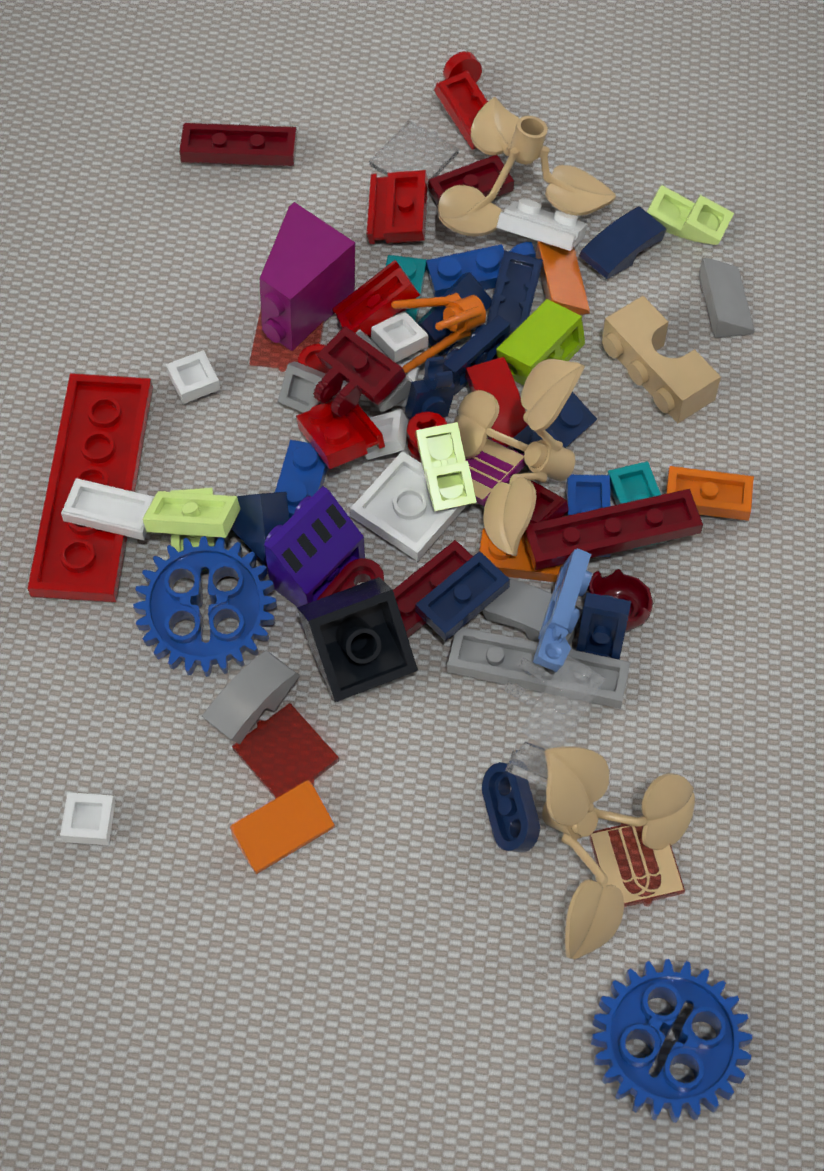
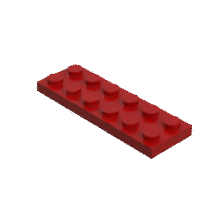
(98, 443)

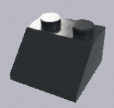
(358, 638)

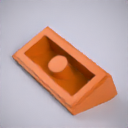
(562, 278)
(281, 826)

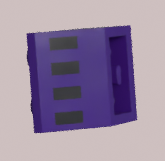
(312, 548)

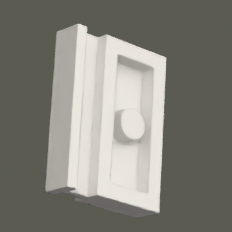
(531, 221)

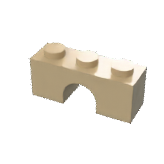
(676, 384)

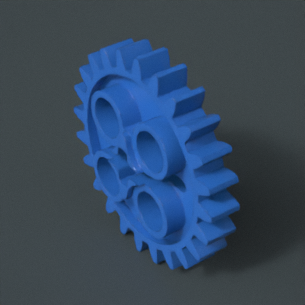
(166, 607)
(710, 1060)

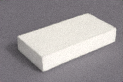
(107, 508)

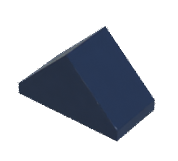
(258, 517)

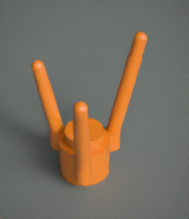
(458, 317)

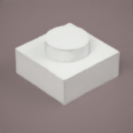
(399, 336)
(193, 377)
(394, 432)
(87, 818)

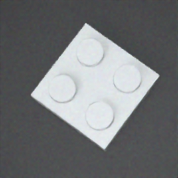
(401, 508)

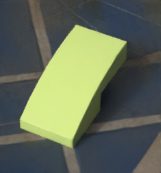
(693, 221)
(445, 467)

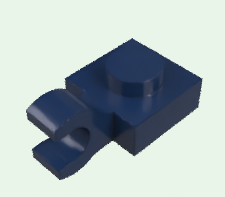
(433, 392)

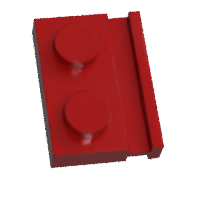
(397, 207)
(374, 299)
(338, 437)

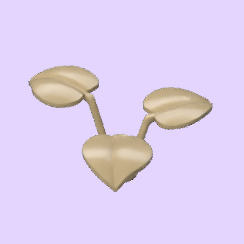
(522, 139)
(543, 396)
(573, 784)

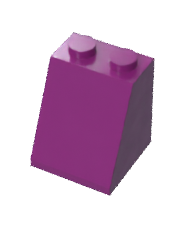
(304, 277)

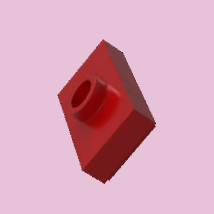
(462, 101)

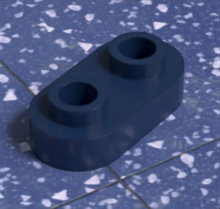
(510, 812)

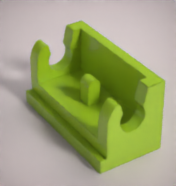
(544, 335)

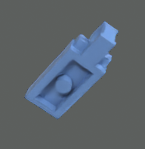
(561, 612)

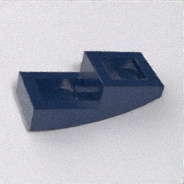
(621, 241)

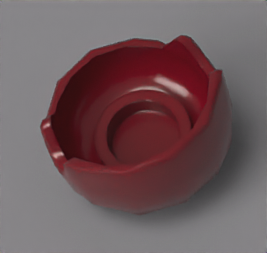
(625, 588)

